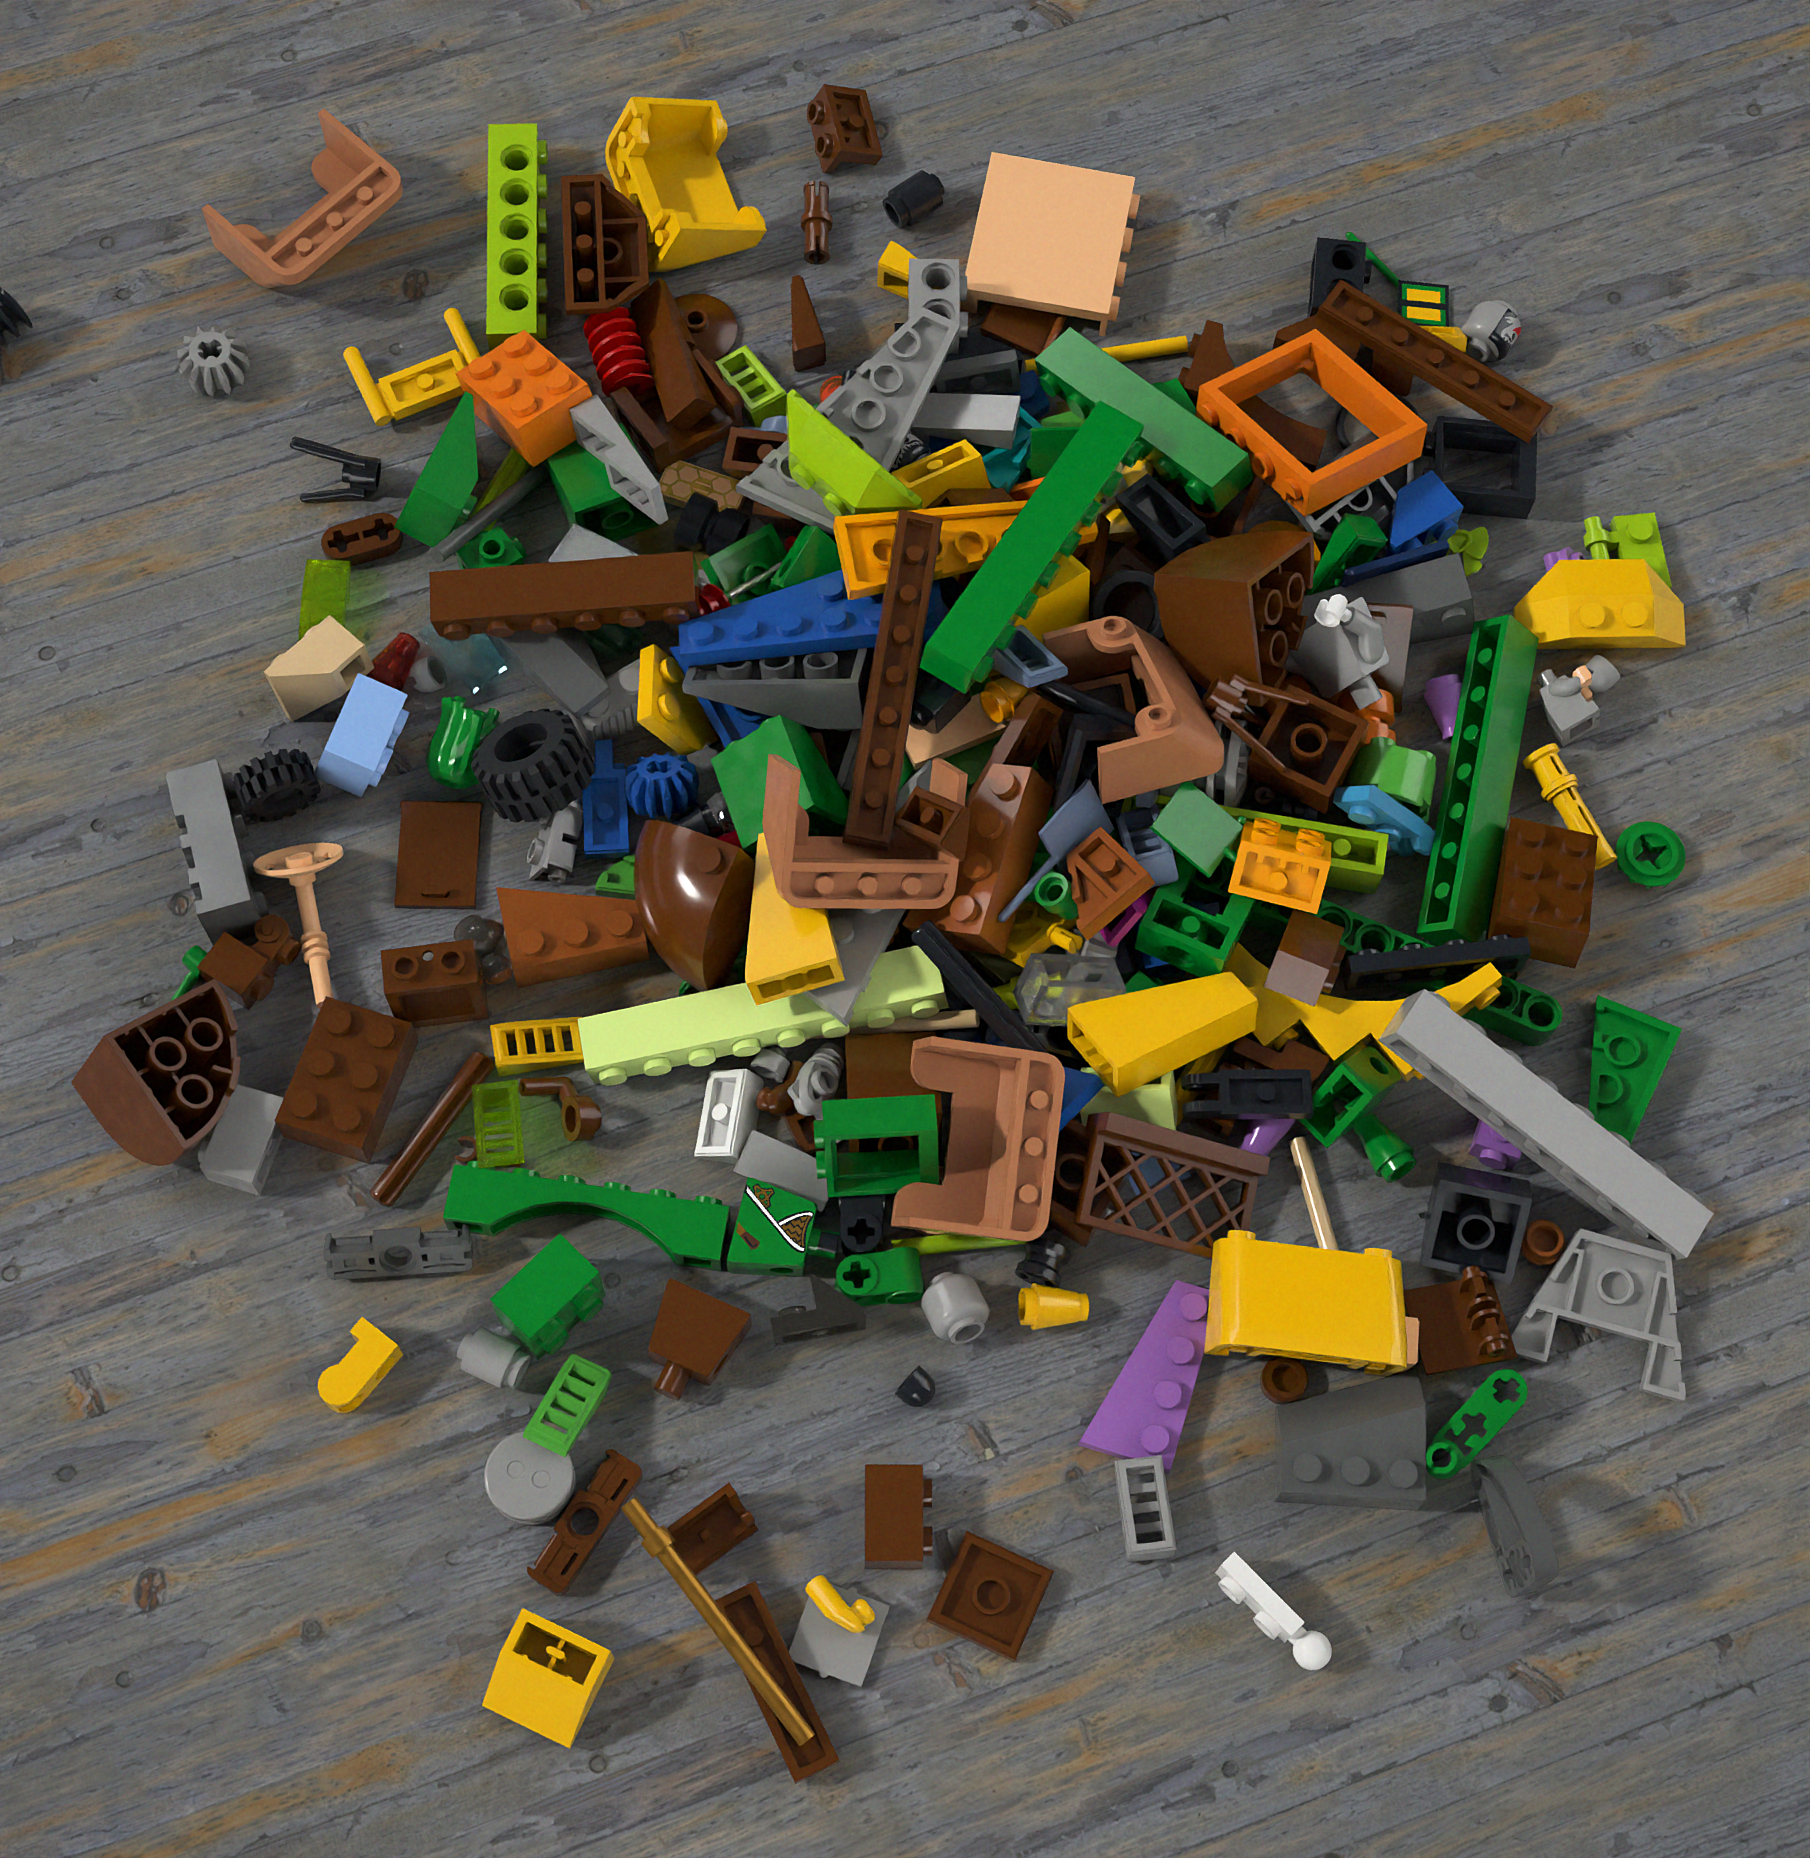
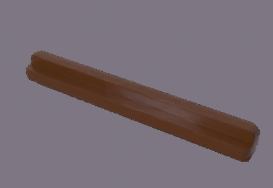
(431, 1130)

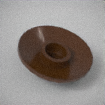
(718, 328)

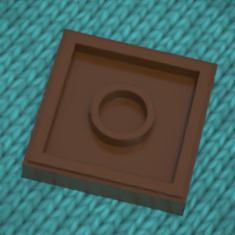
(990, 1596)

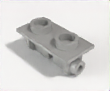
(548, 851)

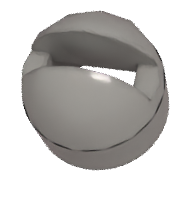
(428, 674)
(1603, 674)

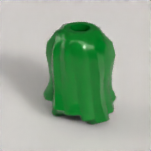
(456, 740)

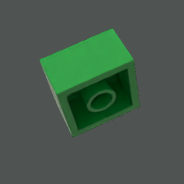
(549, 1298)

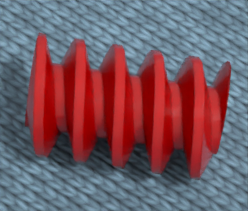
(617, 352)

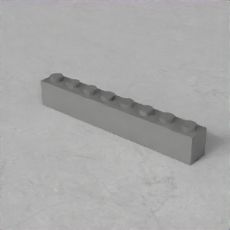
(1545, 1125)

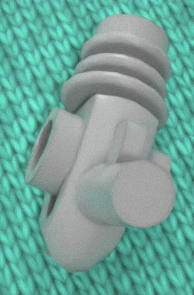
(818, 1080)

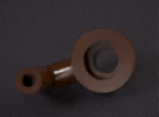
(578, 1114)

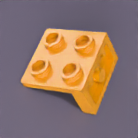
(1281, 865)

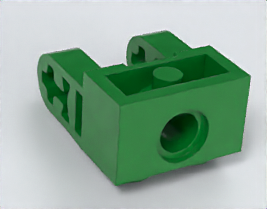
(1187, 935)

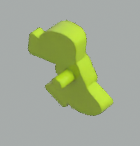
(1472, 545)

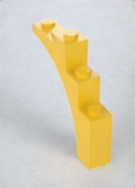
(1345, 1025)

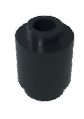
(914, 199)

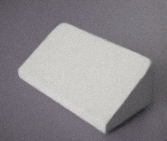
(728, 1114)

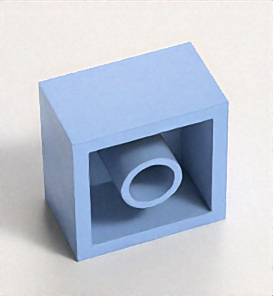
(363, 736)

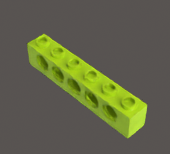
(512, 149)

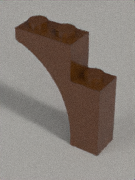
(1212, 360)

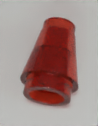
(395, 661)

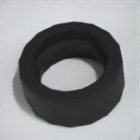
(1116, 580)

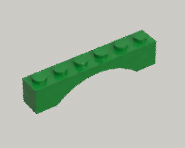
(497, 1200)

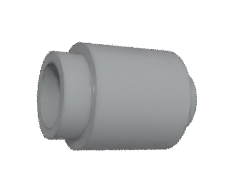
(493, 1358)

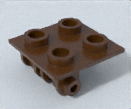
(1460, 1323)

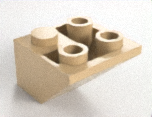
(317, 668)

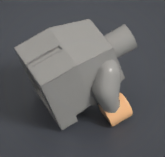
(1568, 704)

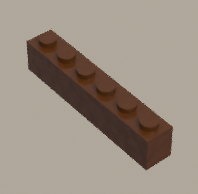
(564, 595)

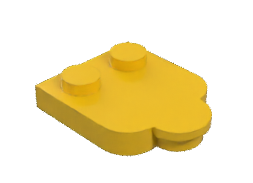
(665, 708)

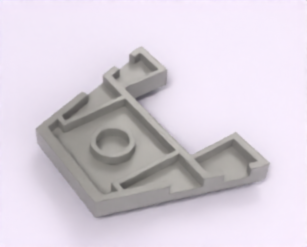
(1615, 1290)

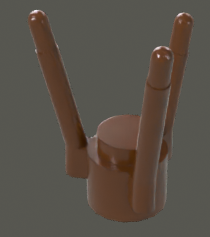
(1228, 702)

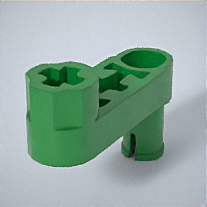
(1482, 1403)

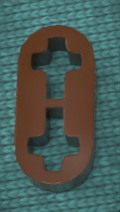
(362, 539)

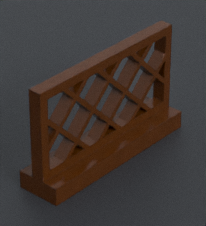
(1166, 1147)

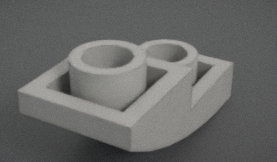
(782, 1167)

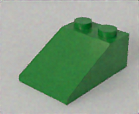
(444, 488)

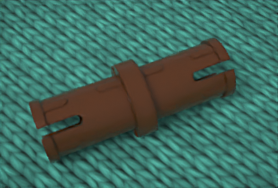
(816, 222)

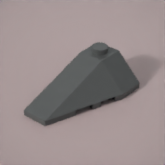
(558, 665)
(810, 689)

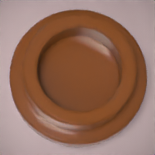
(1542, 1242)

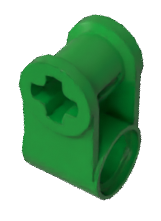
(886, 1277)

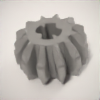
(213, 360)

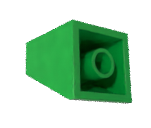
(588, 498)
(743, 775)

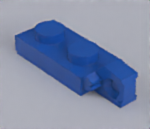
(606, 807)

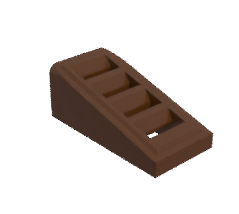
(807, 336)

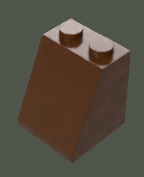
(881, 1068)

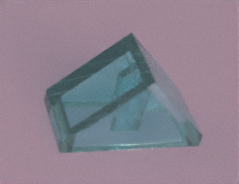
(471, 660)

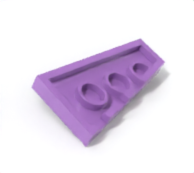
(1154, 1389)

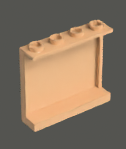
(1051, 238)

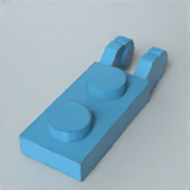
(1385, 815)

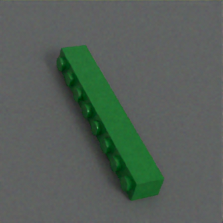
(1032, 547)
(1478, 782)

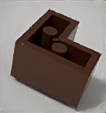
(743, 456)

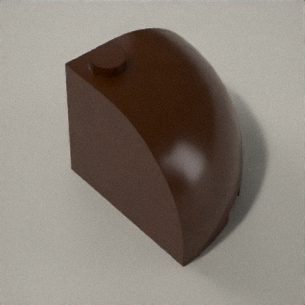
(1237, 606)
(693, 900)
(164, 1075)

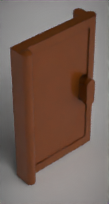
(1022, 327)

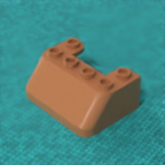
(359, 192)
(996, 1144)

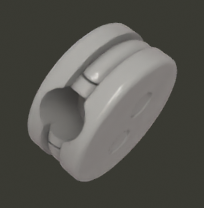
(528, 1481)

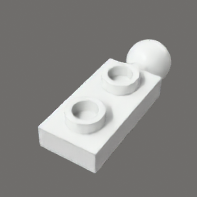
(1273, 1615)

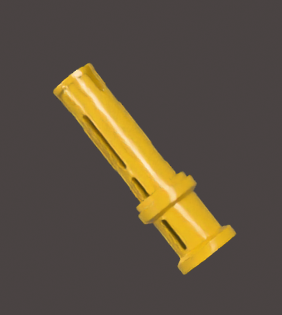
(1562, 790)

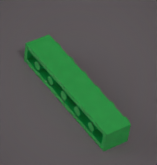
(1172, 437)

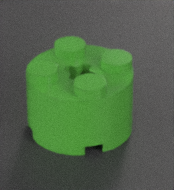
(1398, 772)

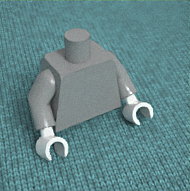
(1341, 651)

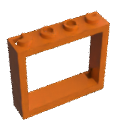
(1398, 428)

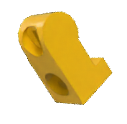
(360, 1371)

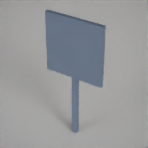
(1062, 833)

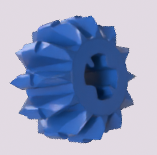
(661, 785)

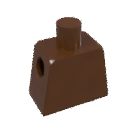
(693, 1337)

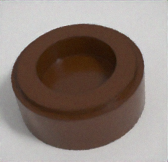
(1284, 1380)

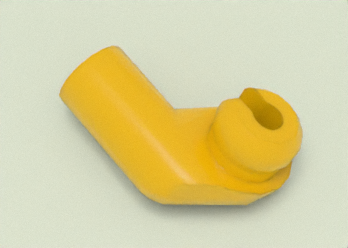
(835, 1608)

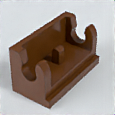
(712, 1529)

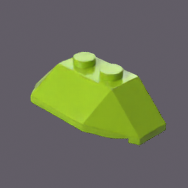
(839, 468)

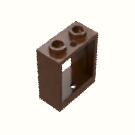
(413, 982)

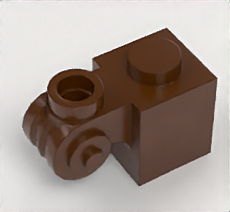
(249, 971)

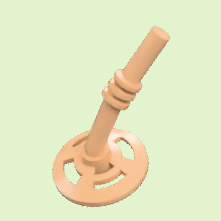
(299, 865)

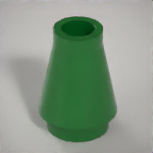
(1385, 1149)

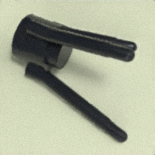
(358, 470)

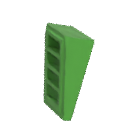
(581, 1380)

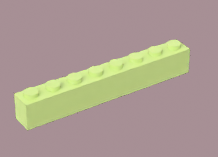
(728, 1022)

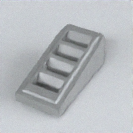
(1152, 1550)

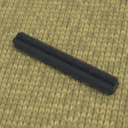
(974, 988)

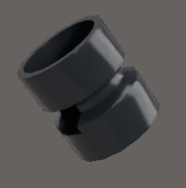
(706, 526)

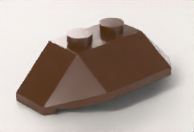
(601, 246)

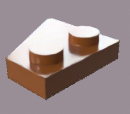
(1103, 881)

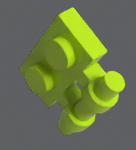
(1632, 538)

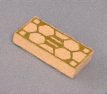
(684, 479)

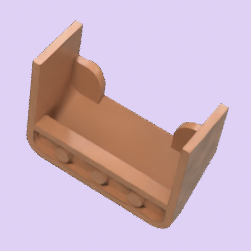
(1173, 733)
(844, 875)

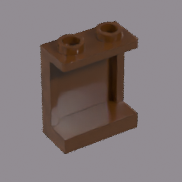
(665, 443)

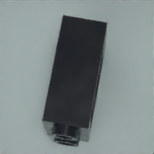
(1488, 437)

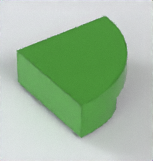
(618, 880)

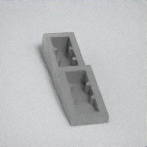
(973, 417)
(626, 470)

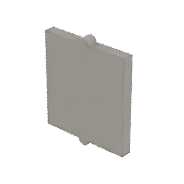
(833, 1649)

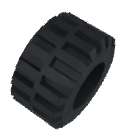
(533, 765)

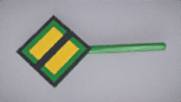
(1417, 301)

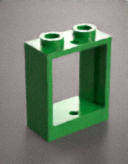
(877, 1118)

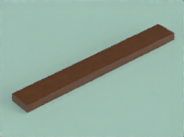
(892, 681)

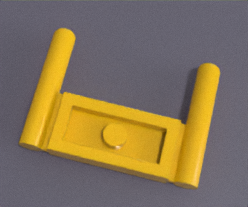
(418, 385)

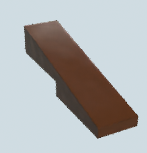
(667, 348)

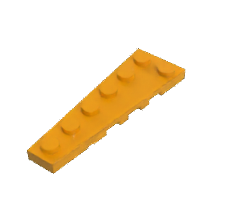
(964, 543)

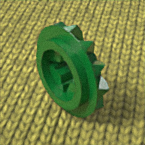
(1654, 838)

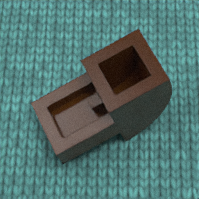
(1254, 1056)

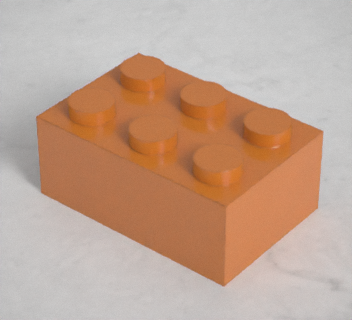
(525, 396)

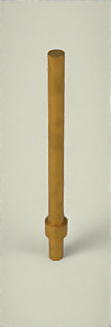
(659, 1543)

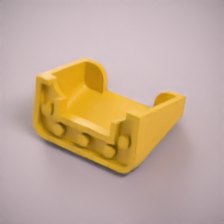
(670, 171)
(1307, 1304)

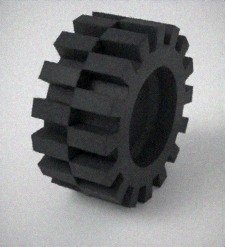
(276, 785)

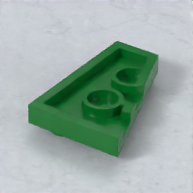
(1626, 1064)

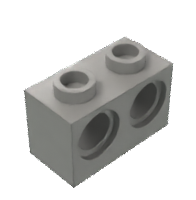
(943, 273)

